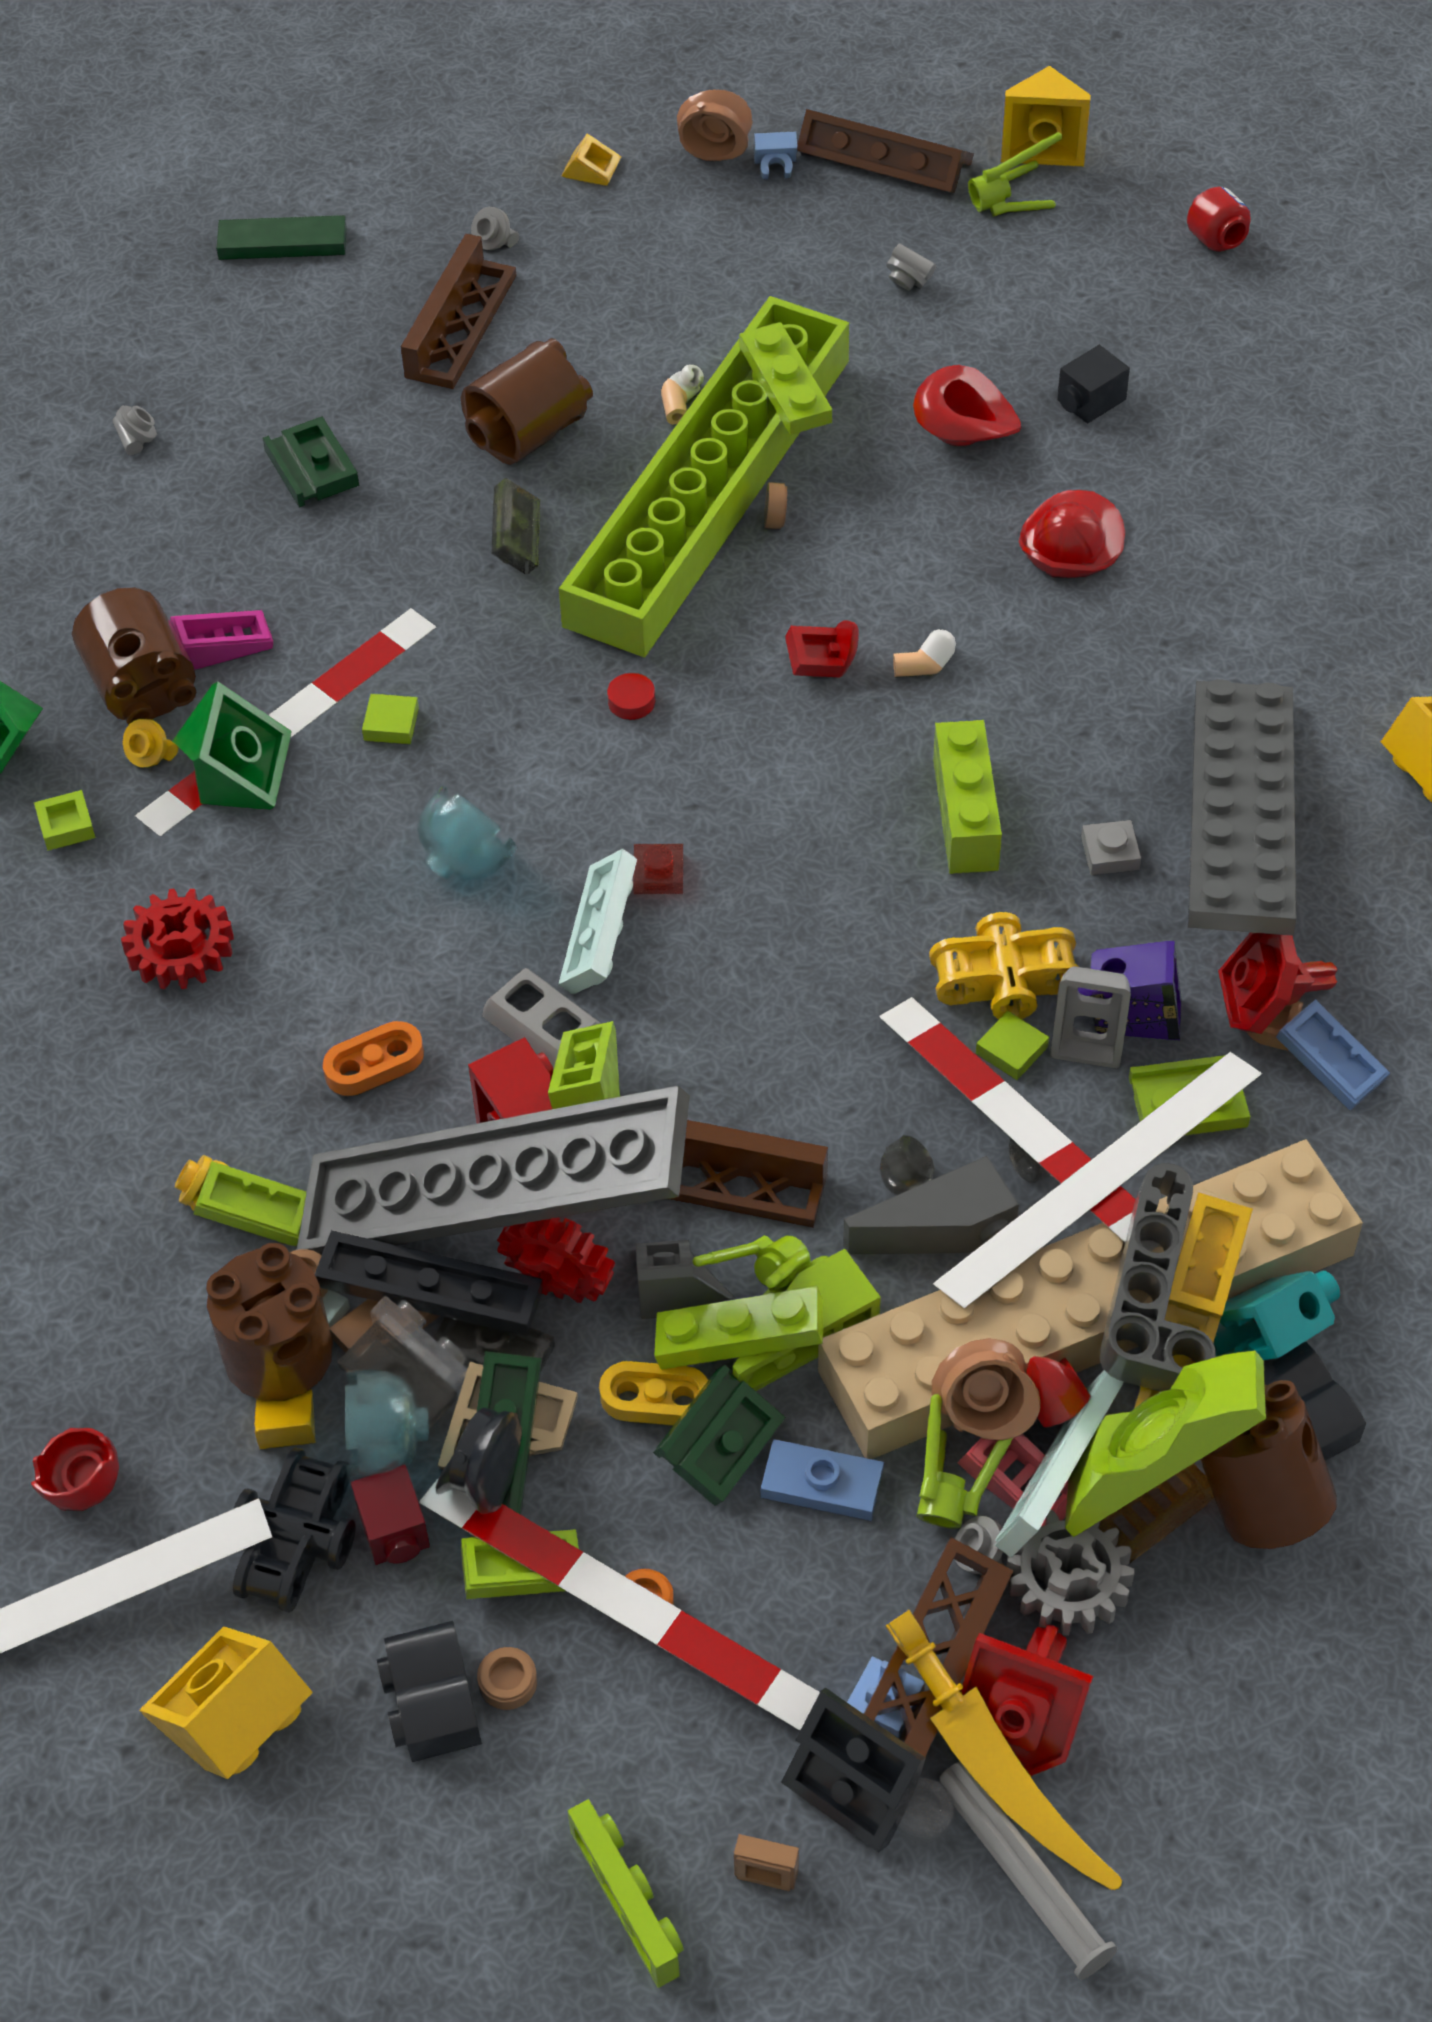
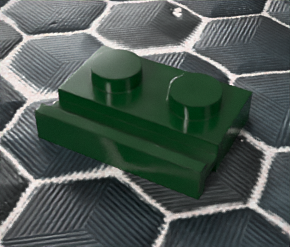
(311, 461)
(719, 1435)

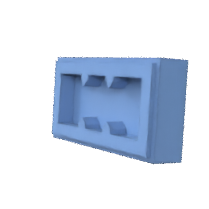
(1332, 1055)
(822, 1479)

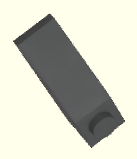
(940, 1216)

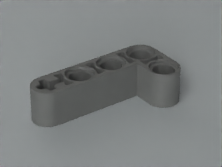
(1153, 1274)

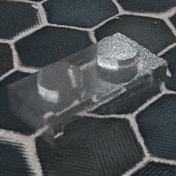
(406, 1326)

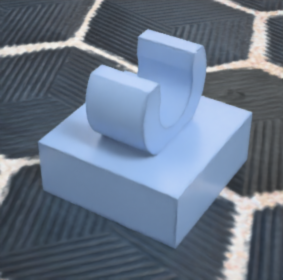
(775, 148)
(866, 1686)

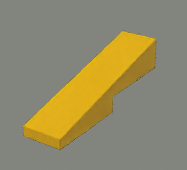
(1205, 1269)

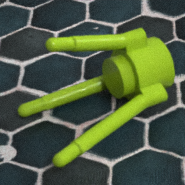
(994, 187)
(775, 1263)
(942, 1493)

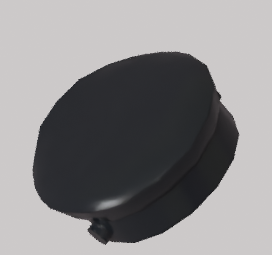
(484, 1459)

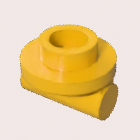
(147, 743)
(192, 1179)

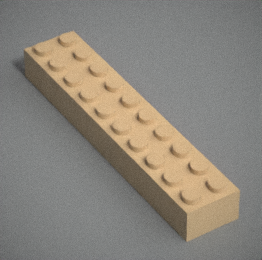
(1063, 1295)

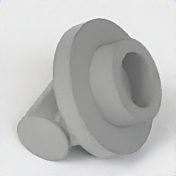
(494, 229)
(909, 268)
(134, 428)
(980, 1535)

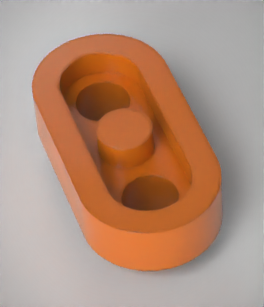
(372, 1058)

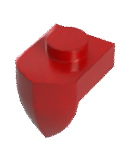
(822, 649)
(1059, 1390)

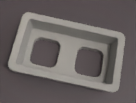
(531, 1022)
(1083, 1046)

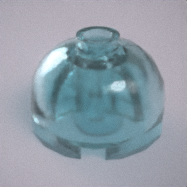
(461, 838)
(381, 1422)

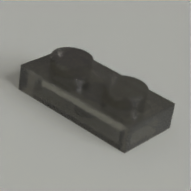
(516, 526)

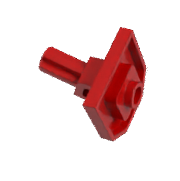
(1266, 977)
(1030, 1695)

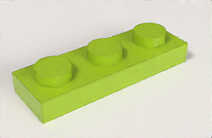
(785, 378)
(739, 1328)
(626, 1891)

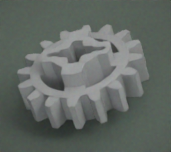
(1077, 1595)

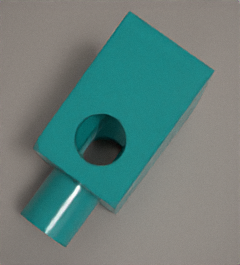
(1286, 1314)

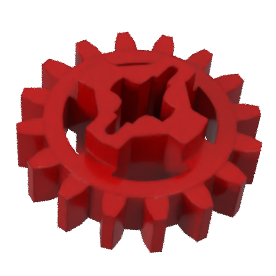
(177, 938)
(559, 1256)

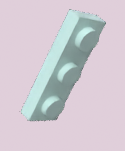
(598, 922)

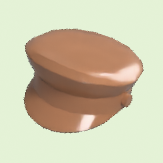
(714, 125)
(987, 1390)

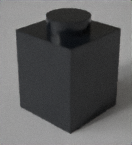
(1093, 384)

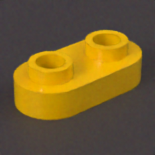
(654, 1389)

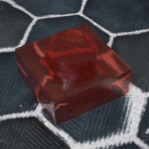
(658, 869)

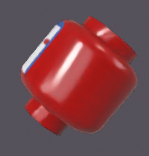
(1219, 219)

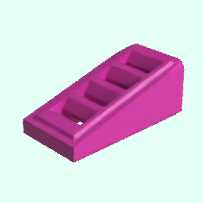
(204, 651)

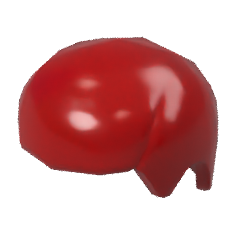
(76, 1469)

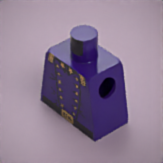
(1153, 984)

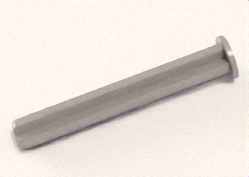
(1028, 1873)

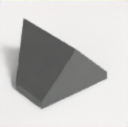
(671, 1280)

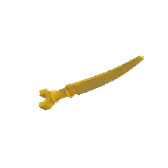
(989, 1758)

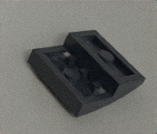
(853, 1770)

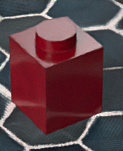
(391, 1516)

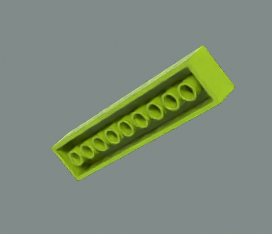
(693, 491)

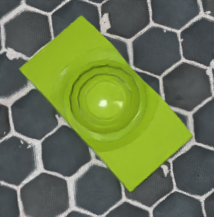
(1165, 1435)

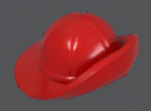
(963, 407)
(1073, 534)

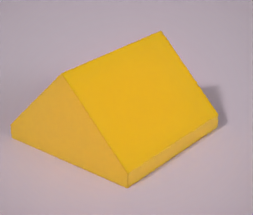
(1041, 108)

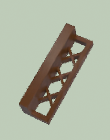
(882, 151)
(438, 317)
(754, 1157)
(956, 1652)

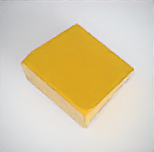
(592, 162)
(285, 1422)

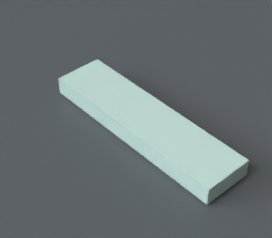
(1057, 1467)

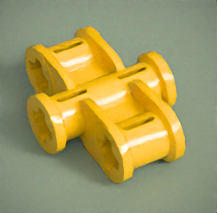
(1003, 965)

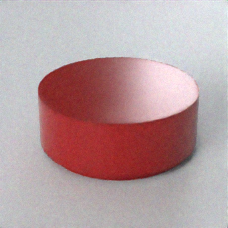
(631, 696)

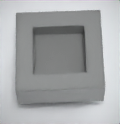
(1111, 847)

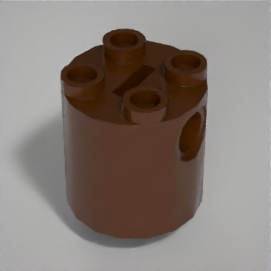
(524, 402)
(133, 655)
(270, 1323)
(1273, 1476)

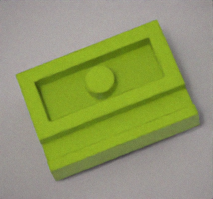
(1160, 1082)

